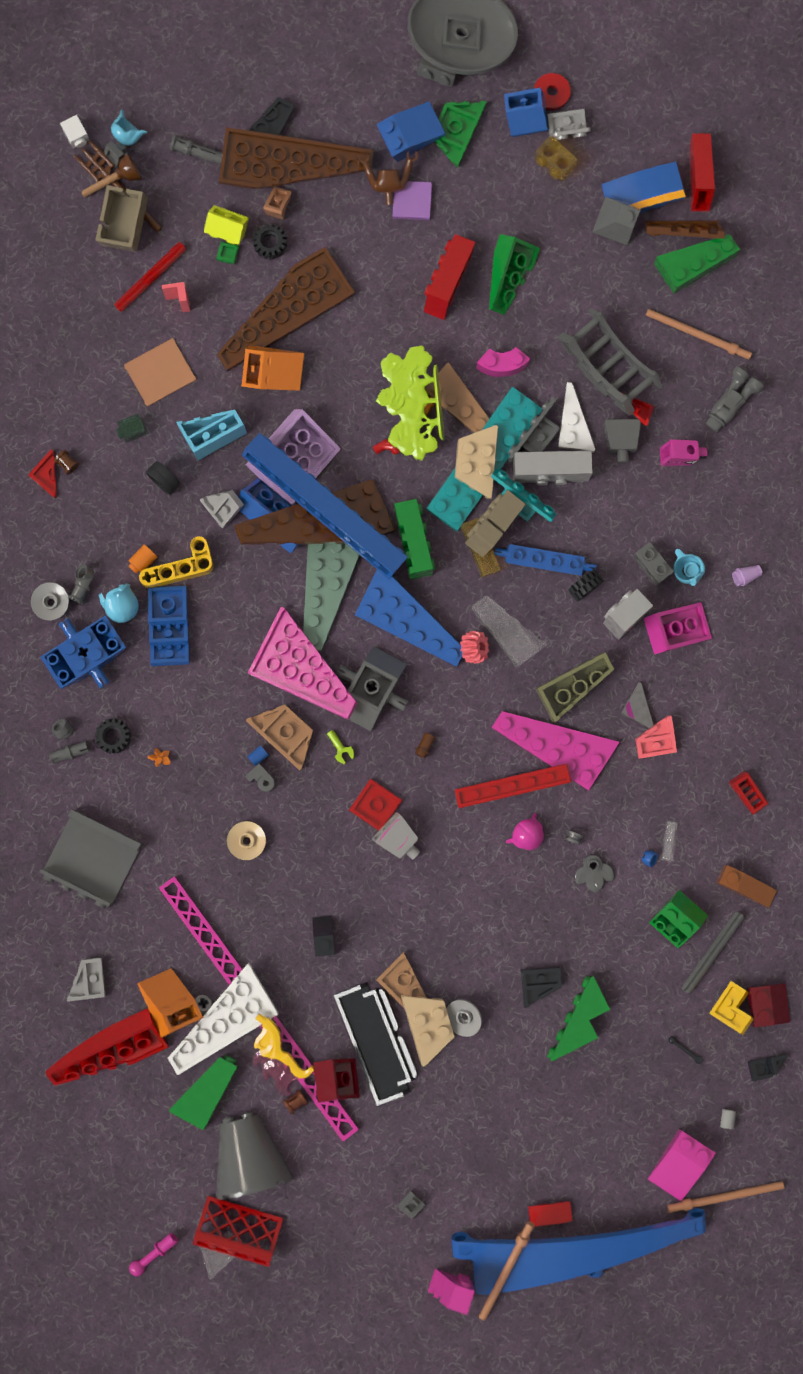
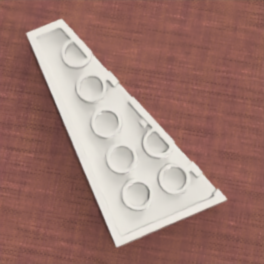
(225, 1021)

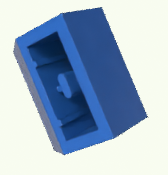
(526, 112)

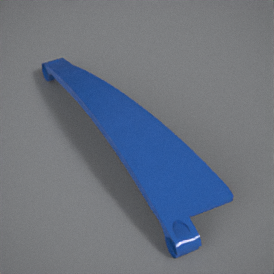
(569, 1257)

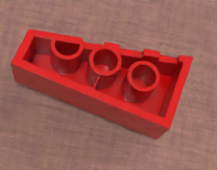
(448, 276)

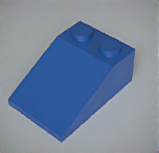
(411, 130)

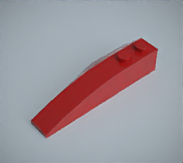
(119, 1043)

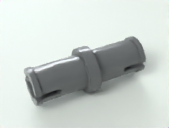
(69, 752)

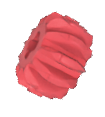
(474, 647)

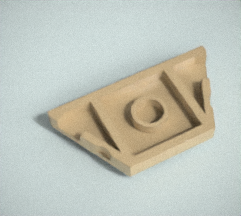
(477, 460)
(428, 1025)

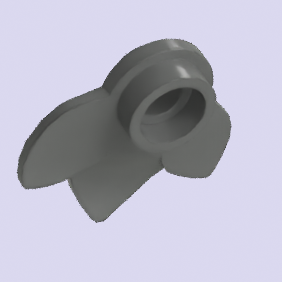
(594, 876)

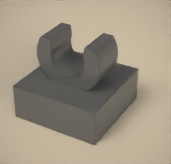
(114, 152)
(411, 1204)

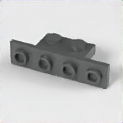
(539, 434)

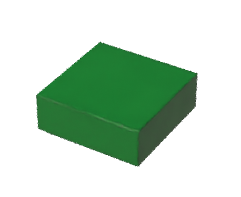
(227, 253)

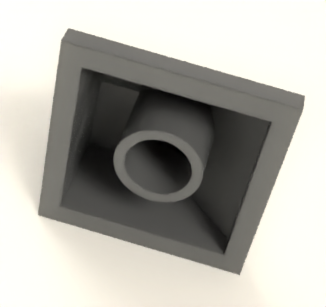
(616, 220)

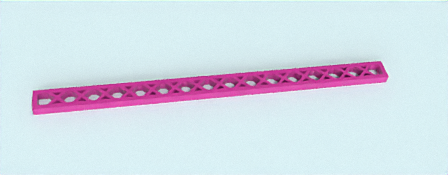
(238, 968)

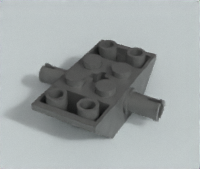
(382, 671)

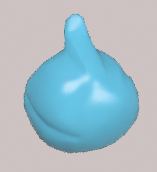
(124, 131)
(693, 568)

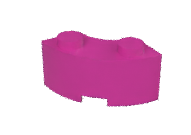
(503, 364)

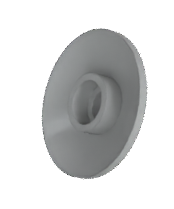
(43, 594)
(459, 1022)

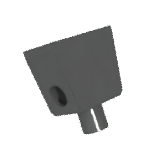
(622, 437)

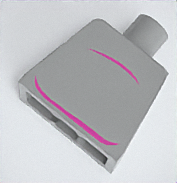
(397, 837)

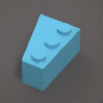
(212, 432)

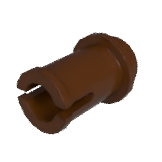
(424, 746)

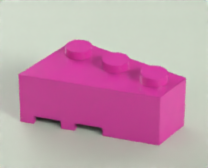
(454, 1290)

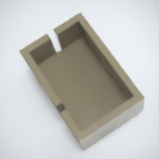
(123, 217)
(493, 522)

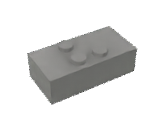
(552, 467)

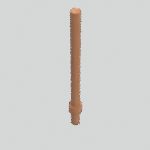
(731, 348)
(688, 1204)
(521, 1241)

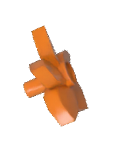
(160, 757)

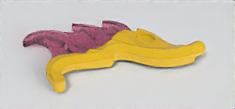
(274, 1059)

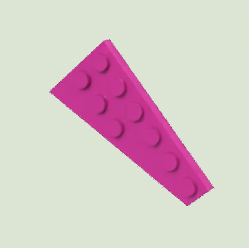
(559, 745)

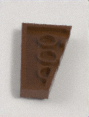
(691, 228)

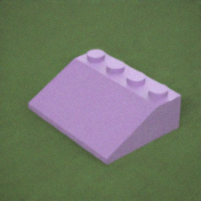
(302, 443)

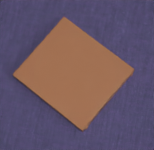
(160, 372)

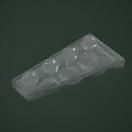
(507, 631)

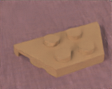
(284, 732)

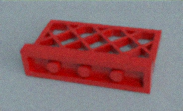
(229, 1245)

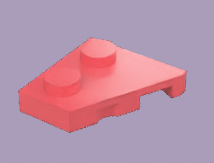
(657, 739)

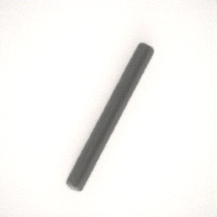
(712, 952)

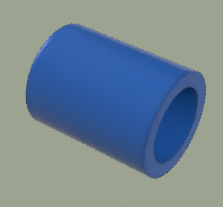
(257, 755)

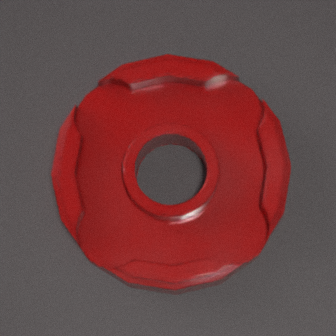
(562, 86)

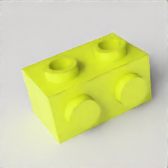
(226, 225)

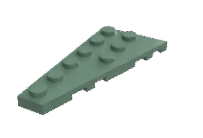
(326, 582)

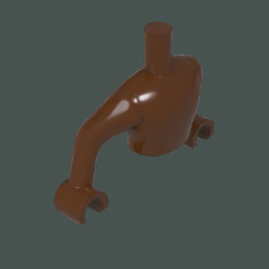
(388, 179)

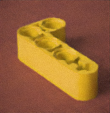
(175, 567)

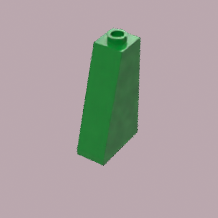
(204, 1095)

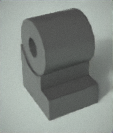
(264, 780)

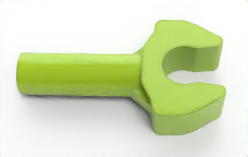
(340, 748)

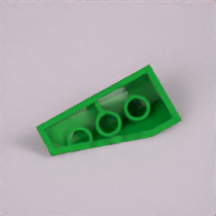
(510, 264)

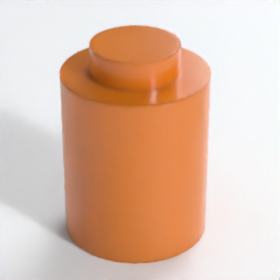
(142, 559)

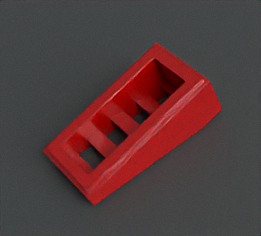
(734, 783)

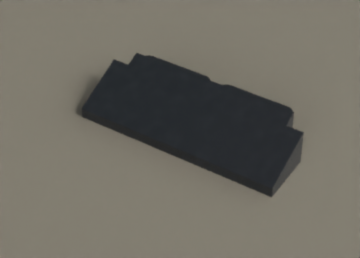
(375, 1040)

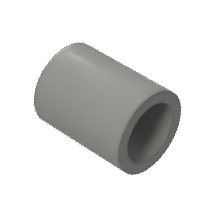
(728, 1119)

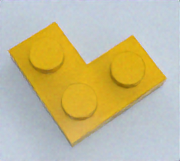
(727, 1008)

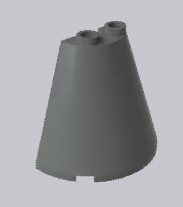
(248, 1158)

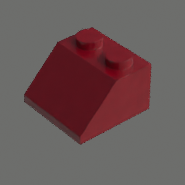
(768, 1005)
(336, 1080)

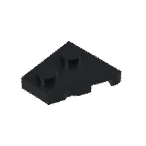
(539, 983)

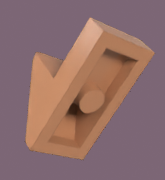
(277, 202)

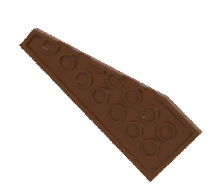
(273, 160)
(300, 297)
(301, 527)

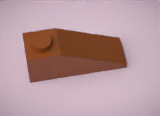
(746, 886)

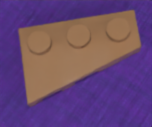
(400, 980)

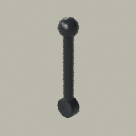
(698, 1059)

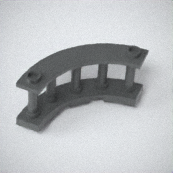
(596, 376)

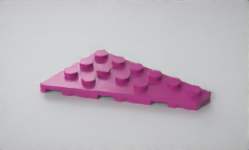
(295, 666)

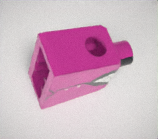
(681, 453)

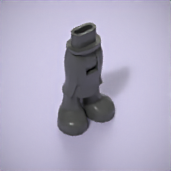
(731, 400)

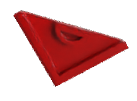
(642, 410)
(45, 474)

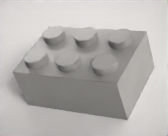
(626, 613)

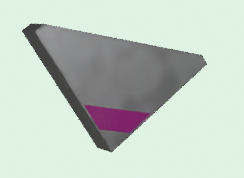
(637, 708)

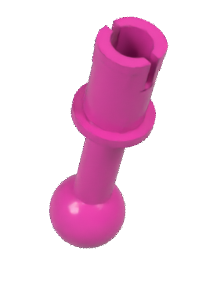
(138, 1266)

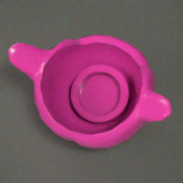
(528, 834)

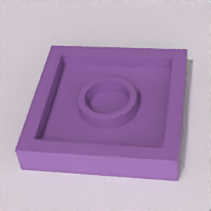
(413, 201)

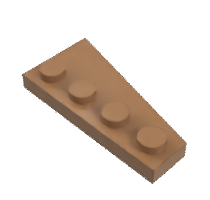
(458, 400)

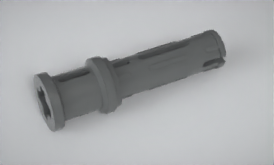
(189, 148)

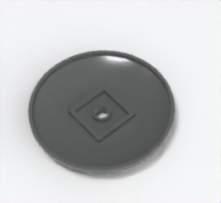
(487, 28)

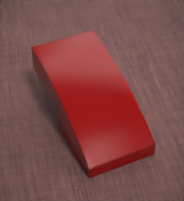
(550, 1213)

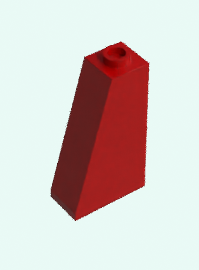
(701, 172)

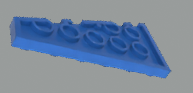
(401, 614)

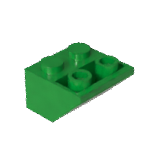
(678, 919)

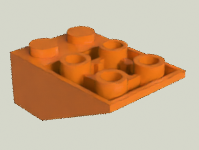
(272, 368)
(169, 1002)

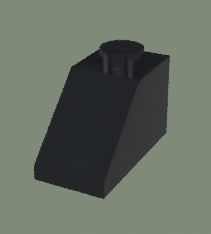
(323, 936)

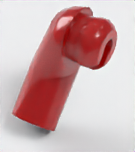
(385, 445)

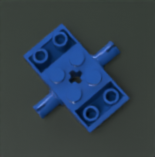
(65, 660)

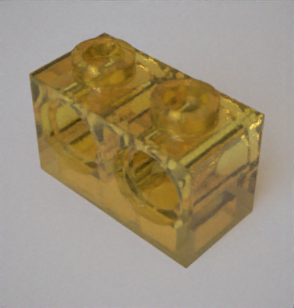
(560, 156)

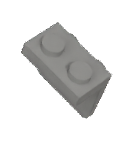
(567, 123)

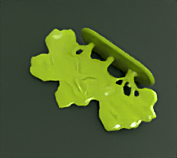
(408, 398)

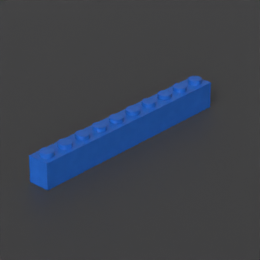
(324, 505)

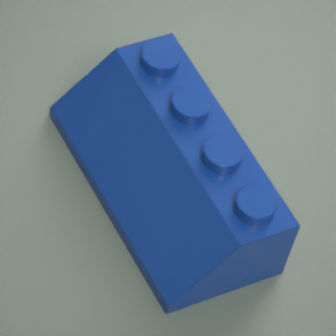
(262, 500)

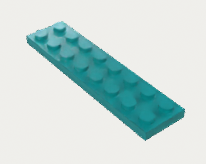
(512, 416)

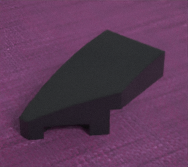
(765, 1067)

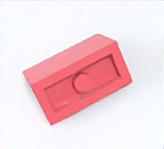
(175, 291)

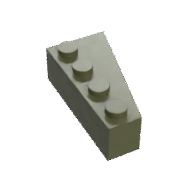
(568, 688)

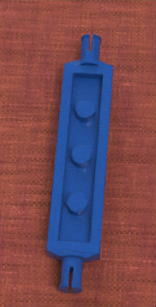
(545, 559)

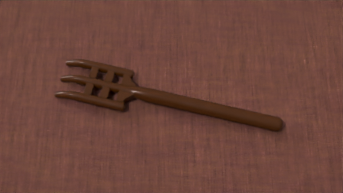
(105, 173)

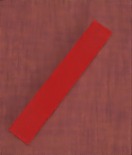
(512, 785)

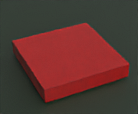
(375, 804)

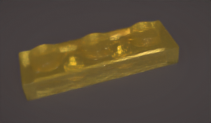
(486, 565)

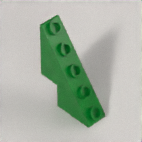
(578, 1028)

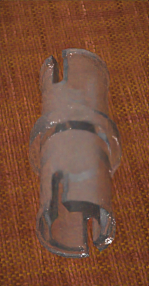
(669, 841)

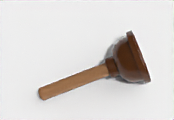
(127, 170)

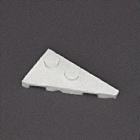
(574, 430)

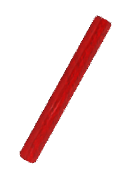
(150, 276)

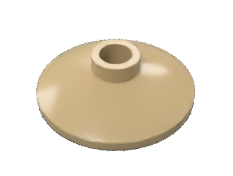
(237, 835)

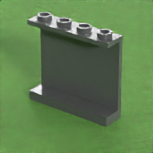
(91, 859)

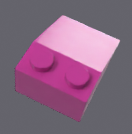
(677, 628)
(681, 1165)

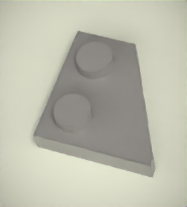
(222, 506)
(89, 981)

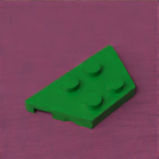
(459, 124)

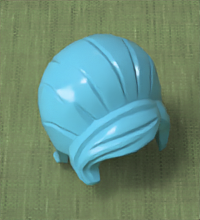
(120, 604)

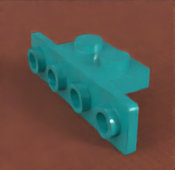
(531, 500)

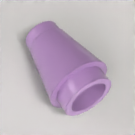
(746, 574)

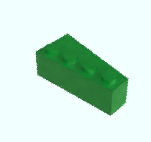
(693, 262)
(413, 539)

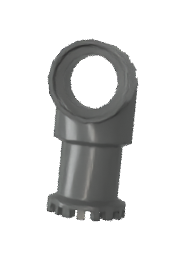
(81, 583)

